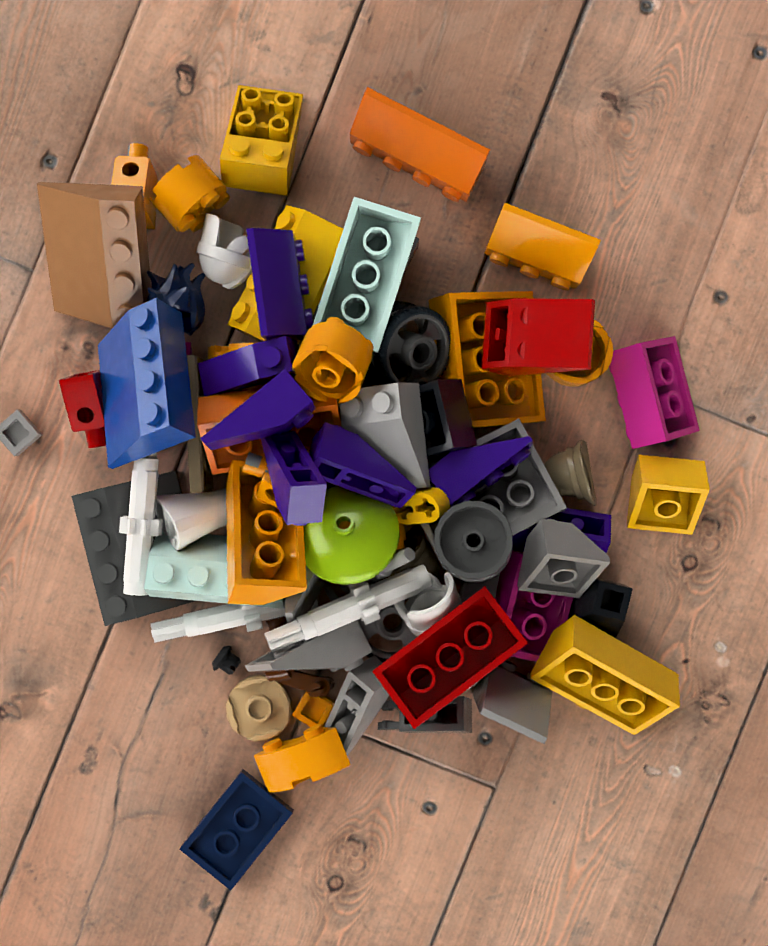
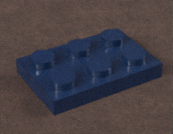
(236, 829)

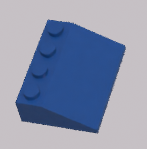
(145, 383)

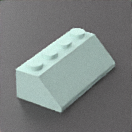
(368, 268)
(192, 572)

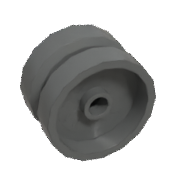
(489, 527)

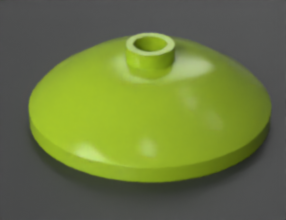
(353, 552)

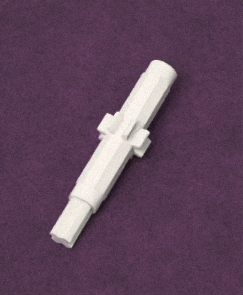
(140, 523)
(362, 603)
(214, 620)

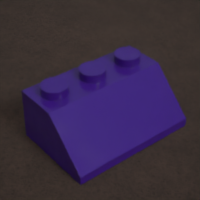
(279, 283)

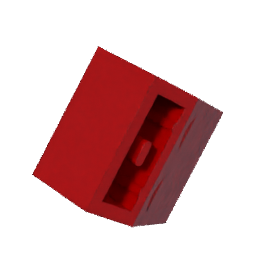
(538, 336)

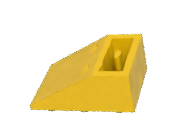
(261, 140)

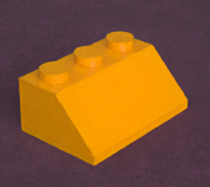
(541, 247)

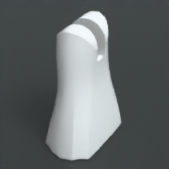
(191, 515)

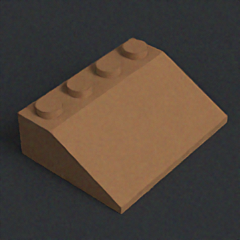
(95, 249)

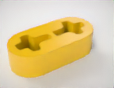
(421, 512)

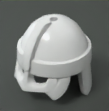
(222, 252)
(430, 605)

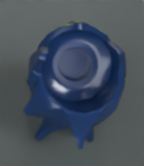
(180, 294)

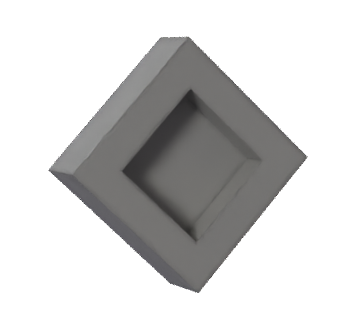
(18, 432)

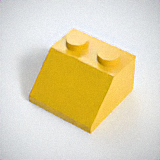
(667, 494)

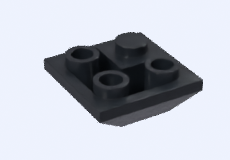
(603, 605)

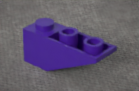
(470, 468)

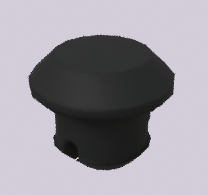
(226, 660)

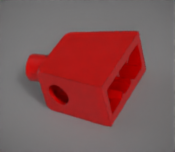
(79, 394)

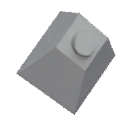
(560, 560)

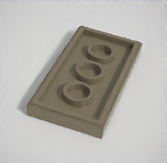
(199, 470)

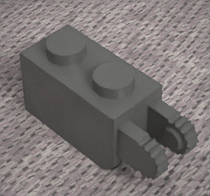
(452, 718)

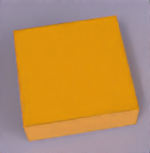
(313, 709)

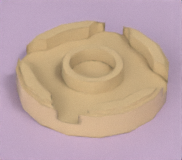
(258, 708)

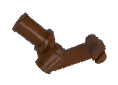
(311, 683)

